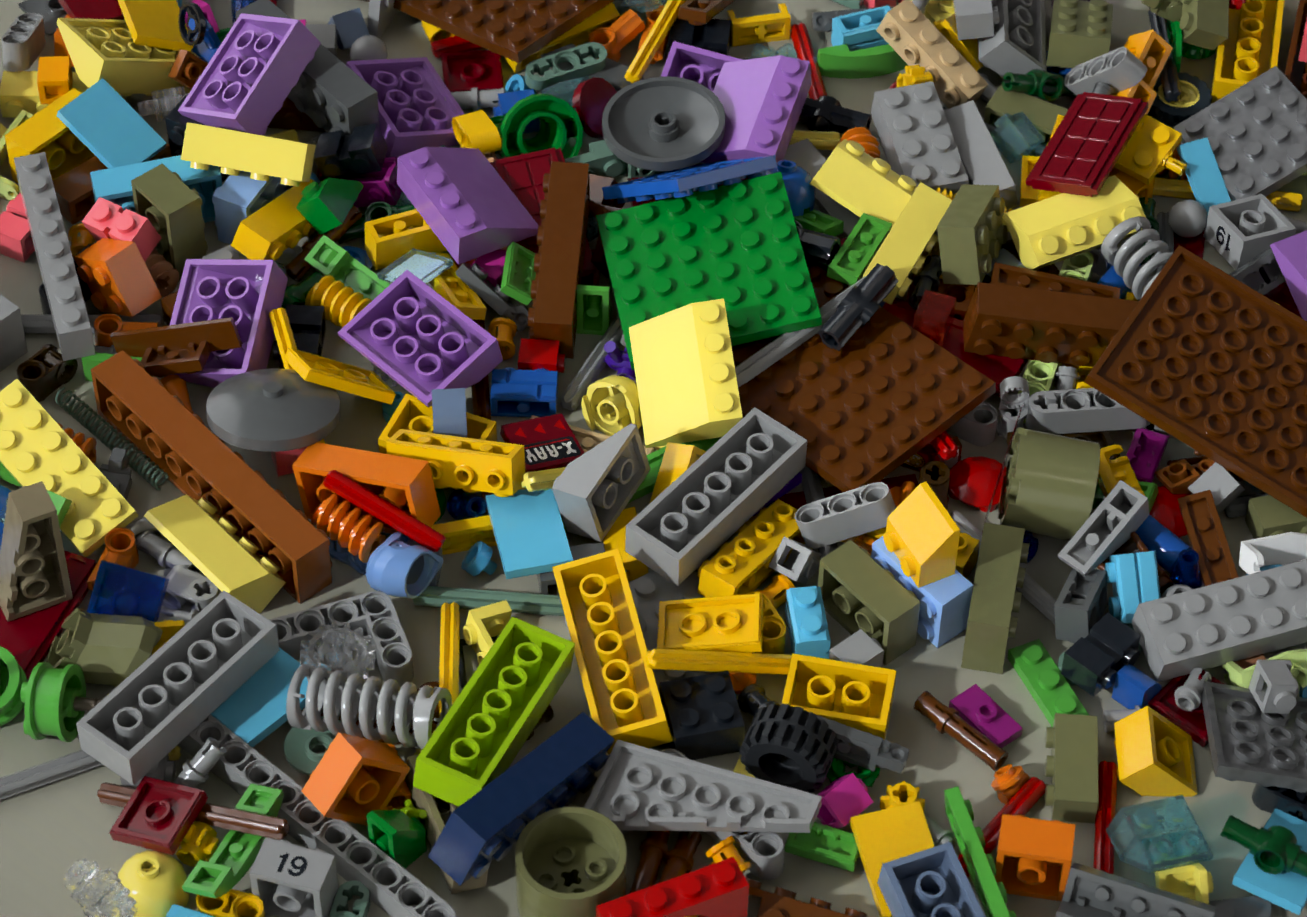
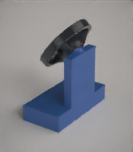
(203, 36)

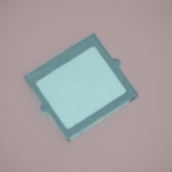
(420, 263)

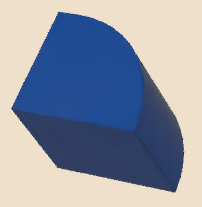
(1134, 687)

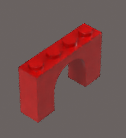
(706, 892)

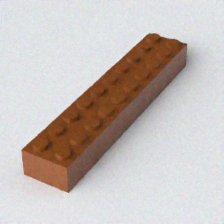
(208, 469)

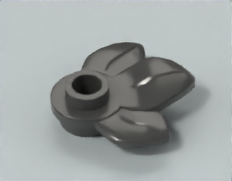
(49, 9)

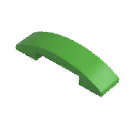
(857, 64)
(335, 261)
(237, 849)

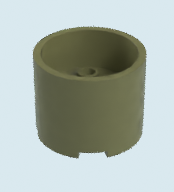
(1049, 483)
(569, 864)

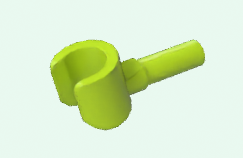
(410, 811)

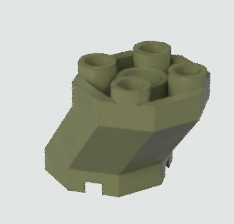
(104, 645)

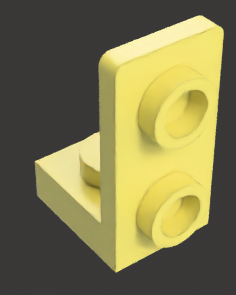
(485, 623)

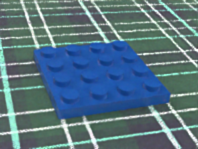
(689, 179)

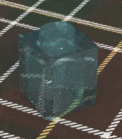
(1015, 136)

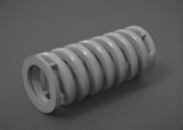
(1127, 259)
(367, 701)

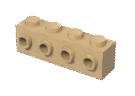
(924, 45)

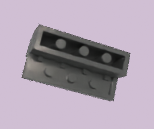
(1102, 894)

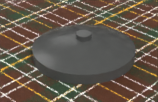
(663, 123)
(272, 410)

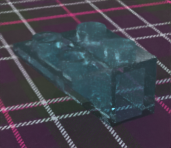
(1158, 835)

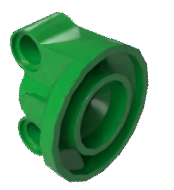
(558, 129)

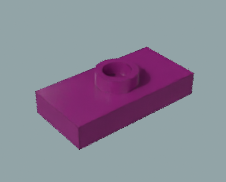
(1146, 453)
(986, 716)

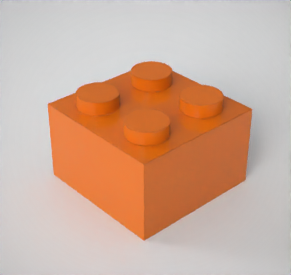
(117, 277)
(355, 778)
(1034, 856)

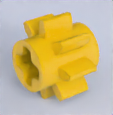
(914, 75)
(900, 794)
(197, 844)

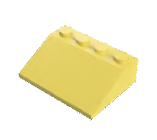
(107, 51)
(686, 374)

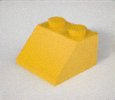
(923, 537)
(1154, 755)

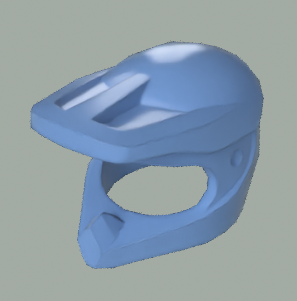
(391, 563)

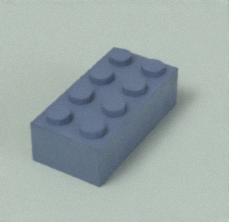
(928, 885)

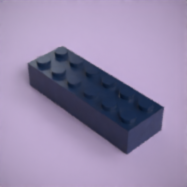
(537, 783)

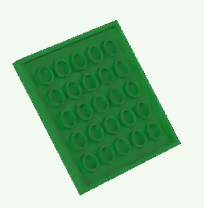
(712, 247)

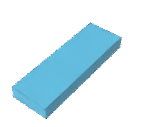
(1203, 173)

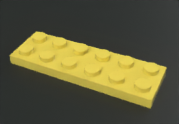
(40, 450)

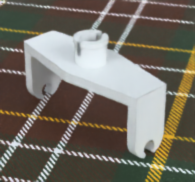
(1272, 550)

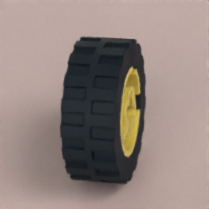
(1194, 98)

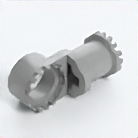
(1011, 404)

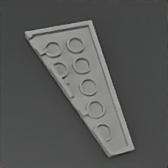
(672, 793)

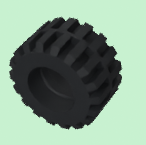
(789, 747)

